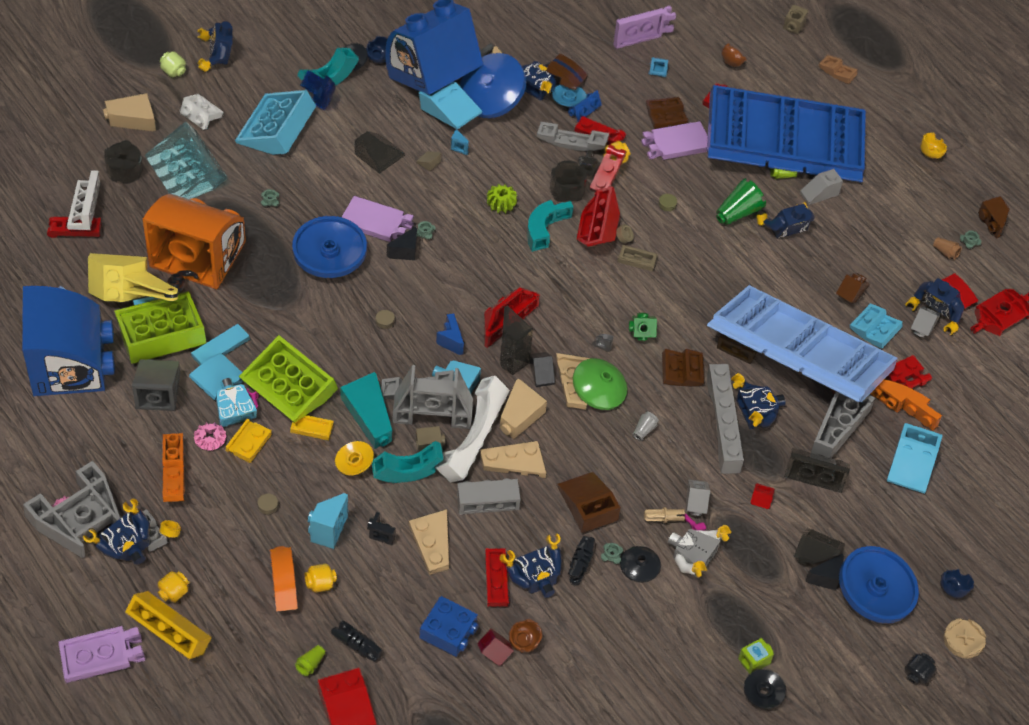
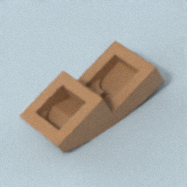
(834, 67)

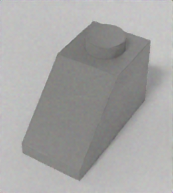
(822, 187)
(925, 321)
(697, 497)

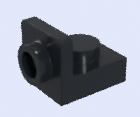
(380, 532)

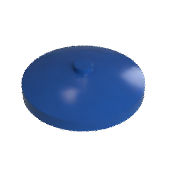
(495, 85)
(329, 246)
(878, 584)

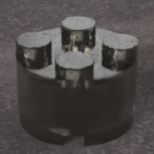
(123, 162)
(568, 181)

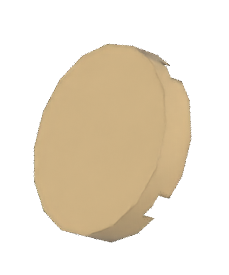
(964, 638)

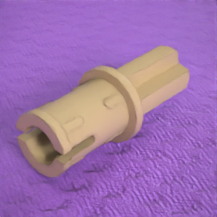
(664, 515)

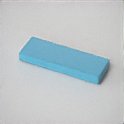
(221, 344)

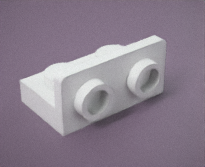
(200, 110)

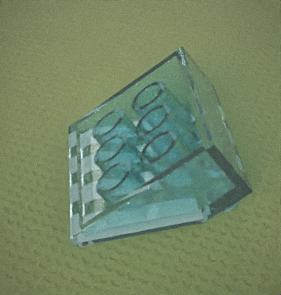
(186, 163)

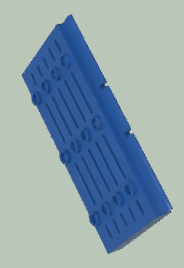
(786, 133)

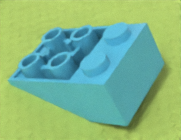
(450, 105)
(914, 458)

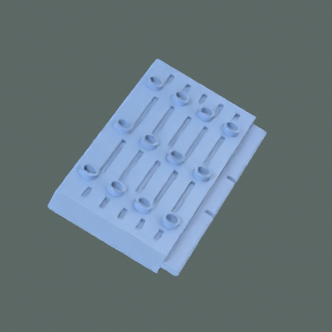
(804, 343)

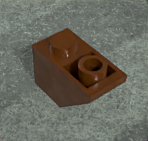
(994, 214)
(852, 287)

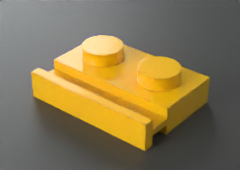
(248, 440)

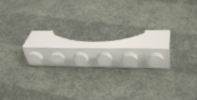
(490, 398)

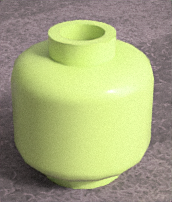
(172, 64)

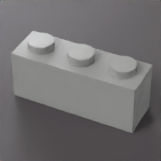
(488, 496)

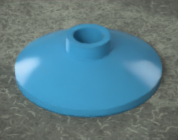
(568, 96)

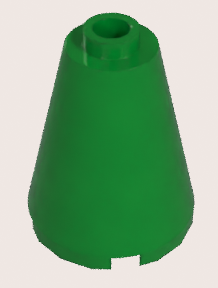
(741, 202)

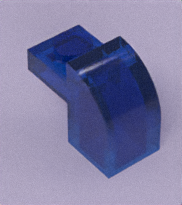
(322, 88)

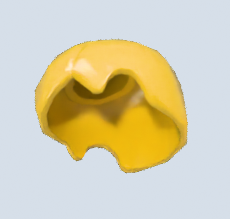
(932, 147)

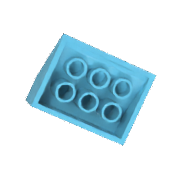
(277, 121)

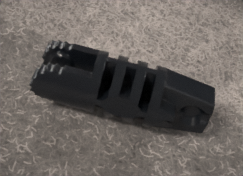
(581, 559)
(357, 641)

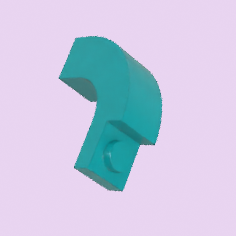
(338, 67)
(541, 217)
(407, 468)

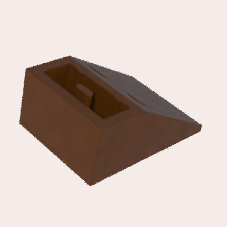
(590, 501)

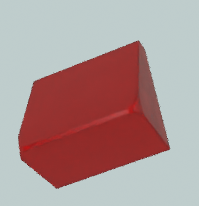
(762, 496)

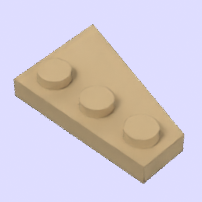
(566, 367)
(515, 458)
(432, 540)

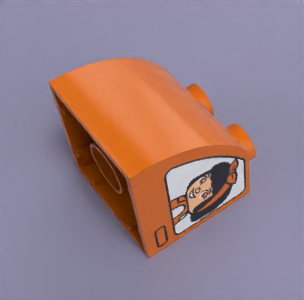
(193, 238)

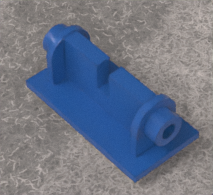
(586, 106)

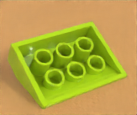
(160, 327)
(289, 380)

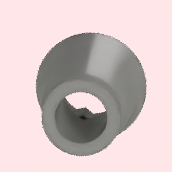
(645, 425)

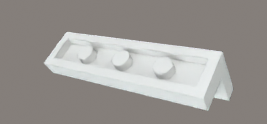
(88, 204)

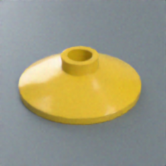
(354, 458)

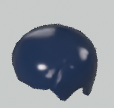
(376, 49)
(956, 584)

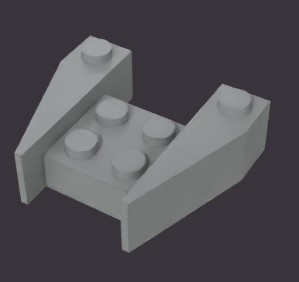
(433, 398)
(72, 518)

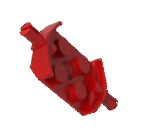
(994, 319)

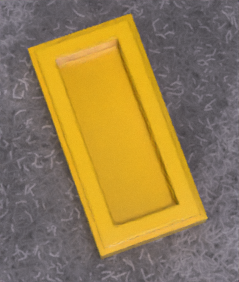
(313, 427)

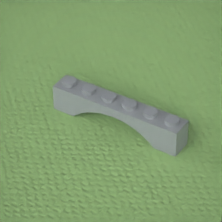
(729, 442)

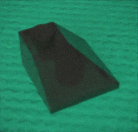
(377, 151)
(816, 547)

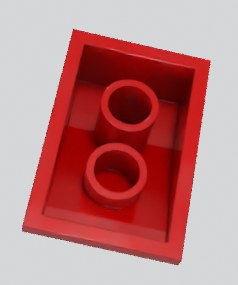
(346, 699)

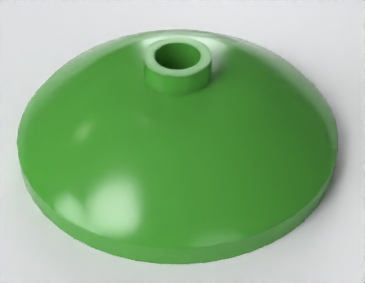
(599, 384)

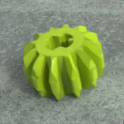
(501, 198)

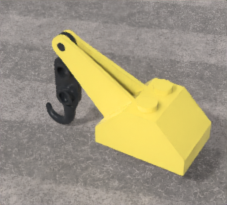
(126, 278)

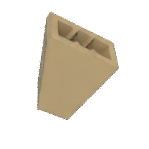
(130, 112)
(521, 409)

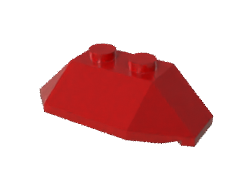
(599, 218)
(520, 301)

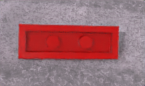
(496, 578)

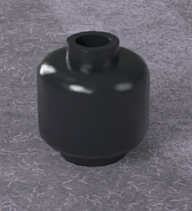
(920, 668)

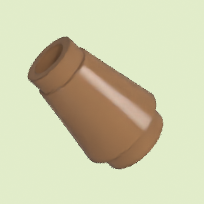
(948, 248)

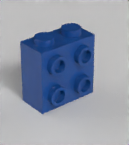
(449, 626)

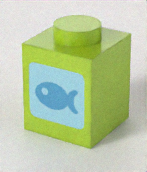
(756, 655)

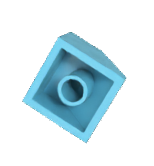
(328, 520)

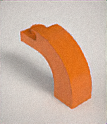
(283, 578)

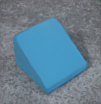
(658, 67)
(459, 143)

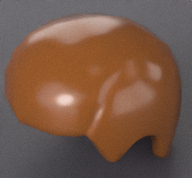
(732, 56)
(525, 635)

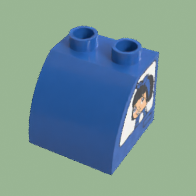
(433, 48)
(65, 342)

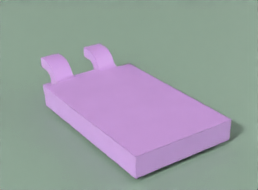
(643, 27)
(676, 141)
(378, 219)
(99, 653)

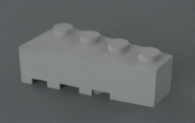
(840, 422)

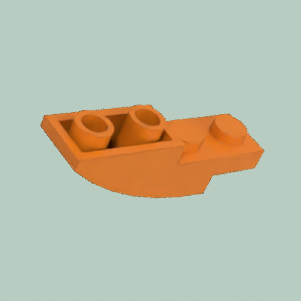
(902, 397)
(173, 467)

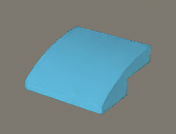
(876, 326)
(212, 372)

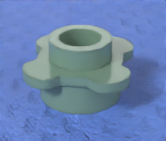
(270, 198)
(425, 229)
(970, 239)
(612, 548)

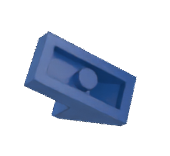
(451, 337)

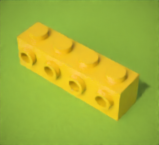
(168, 624)

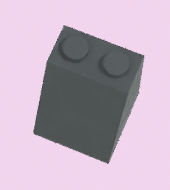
(156, 385)

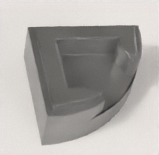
(604, 342)

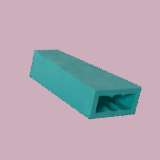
(368, 409)

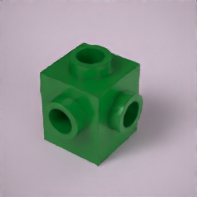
(649, 328)

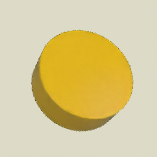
(170, 528)

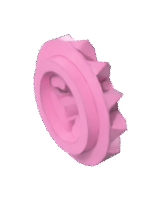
(210, 443)

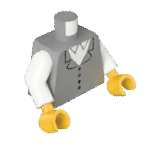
(697, 548)

